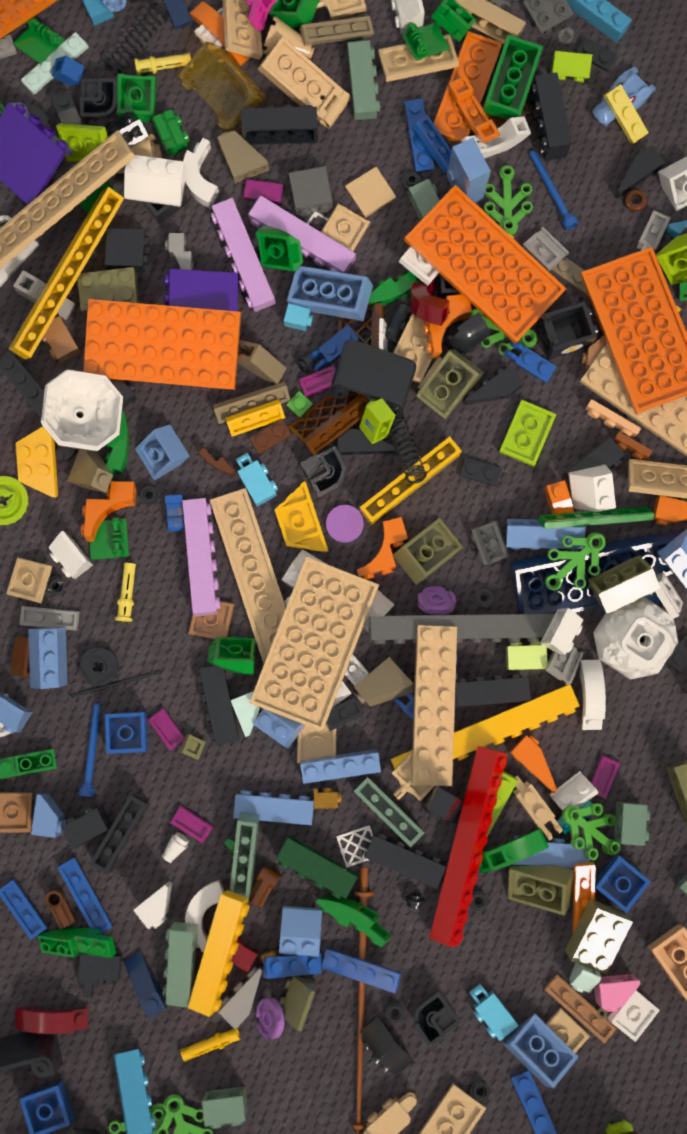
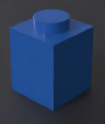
(67, 70)

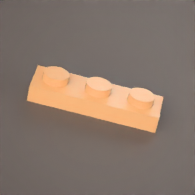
(612, 419)

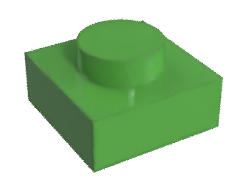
(299, 404)

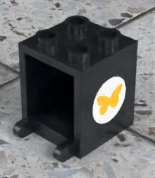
(557, 330)

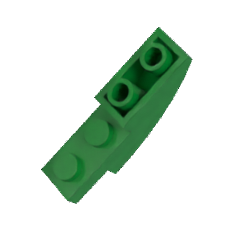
(389, 291)
(119, 445)
(27, 763)
(513, 851)
(349, 911)
(76, 940)

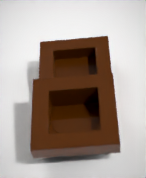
(220, 465)

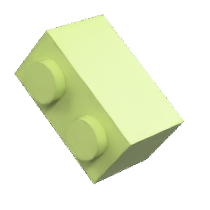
(526, 657)

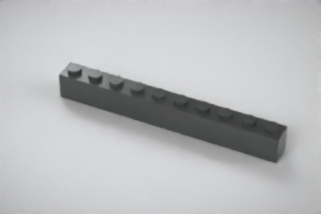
(468, 627)

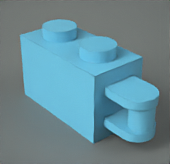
(256, 481)
(493, 1012)

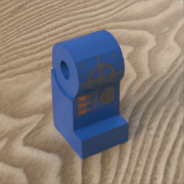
(175, 512)

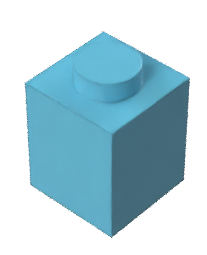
(298, 317)

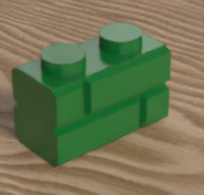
(453, 19)
(170, 133)

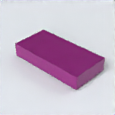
(268, 190)
(317, 381)
(166, 729)
(604, 775)
(191, 824)

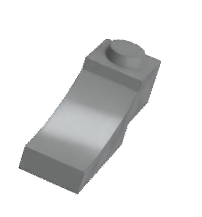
(177, 248)

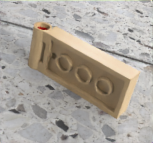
(304, 81)

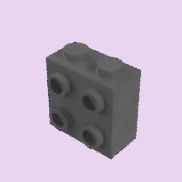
(311, 191)

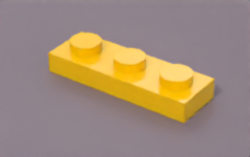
(255, 417)

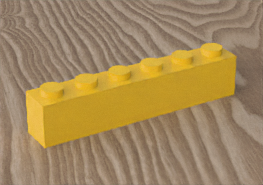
(401, 489)
(218, 953)

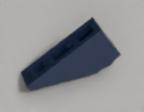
(145, 985)

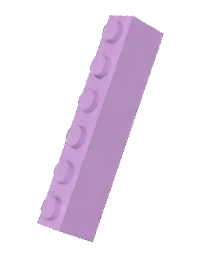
(313, 242)
(243, 255)
(200, 559)

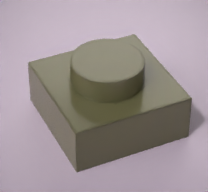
(192, 746)

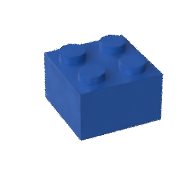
(126, 732)
(621, 883)
(47, 1108)

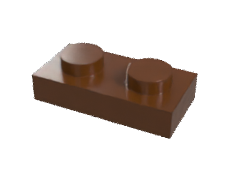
(270, 436)

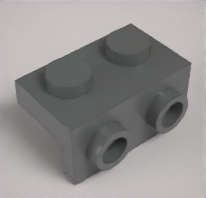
(490, 543)

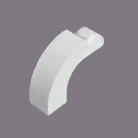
(511, 134)
(198, 187)
(593, 694)
(199, 904)

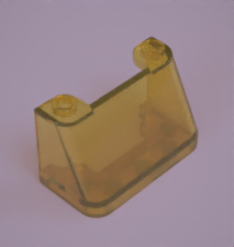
(221, 84)

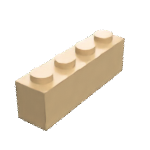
(493, 20)

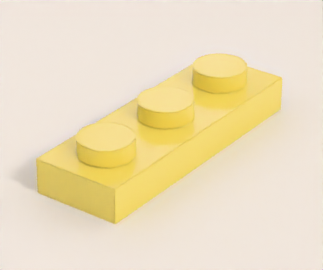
(625, 114)

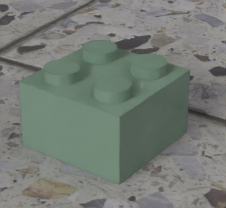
(631, 823)
(225, 1107)

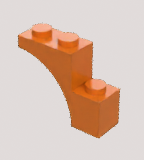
(459, 309)
(96, 510)
(384, 562)

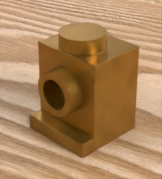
(326, 798)

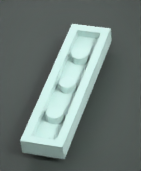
(41, 74)

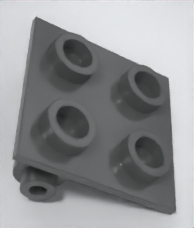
(548, 13)

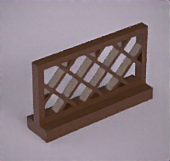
(378, 312)
(334, 424)

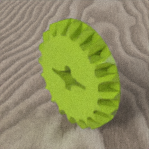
(18, 502)

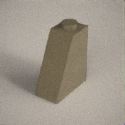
(241, 157)
(260, 362)
(90, 471)
(384, 684)

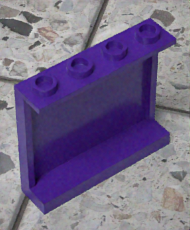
(28, 152)
(201, 289)

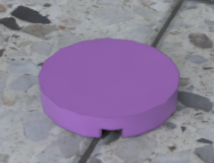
(344, 523)
(436, 601)
(270, 1018)

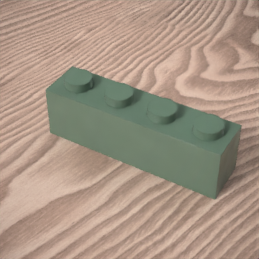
(362, 80)
(423, 197)
(388, 811)
(244, 854)
(181, 963)

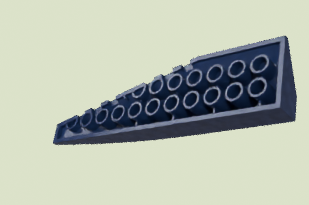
(530, 574)

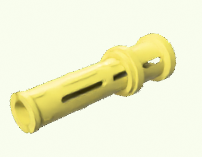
(154, 64)
(129, 569)

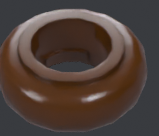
(633, 207)

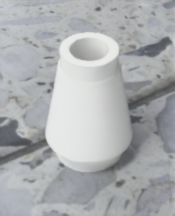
(175, 847)

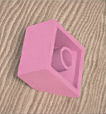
(615, 991)

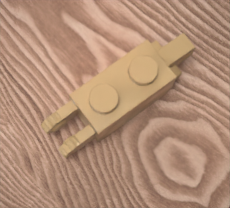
(535, 807)
(392, 1117)

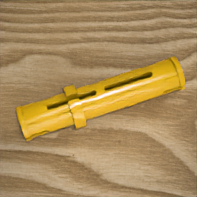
(207, 1045)

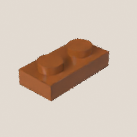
(626, 443)

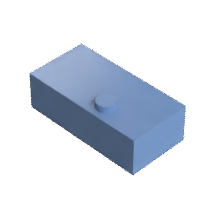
(468, 170)
(330, 292)

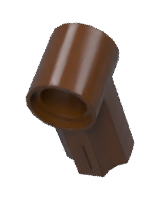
(265, 882)
(60, 910)

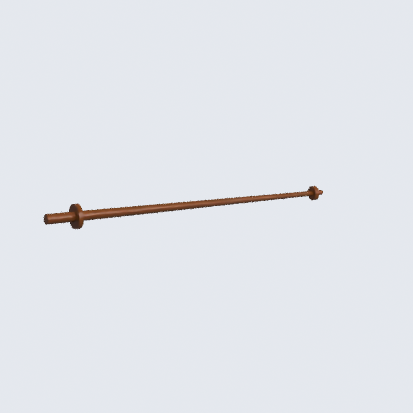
(363, 893)

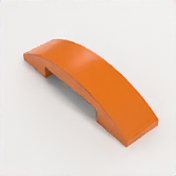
(214, 23)
(472, 110)

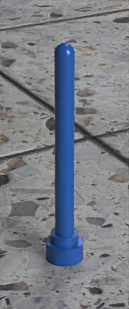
(568, 219)
(87, 788)

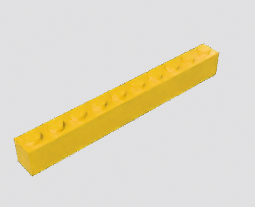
(66, 273)
(510, 723)

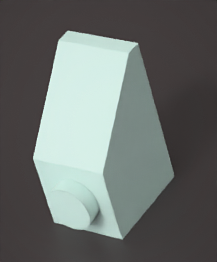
(246, 712)
(584, 978)

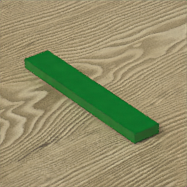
(595, 518)

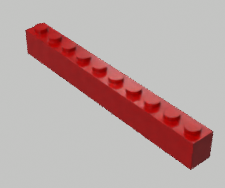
(468, 846)

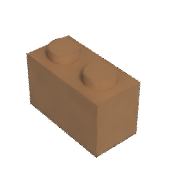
(60, 341)

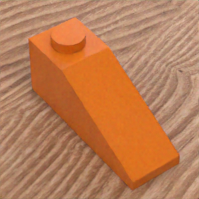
(558, 498)
(669, 510)
(533, 760)

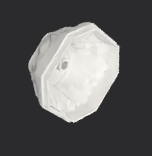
(91, 397)
(620, 633)

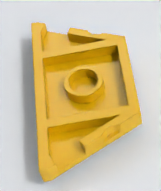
(38, 462)
(300, 522)

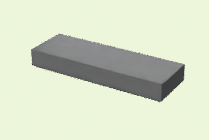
(49, 618)

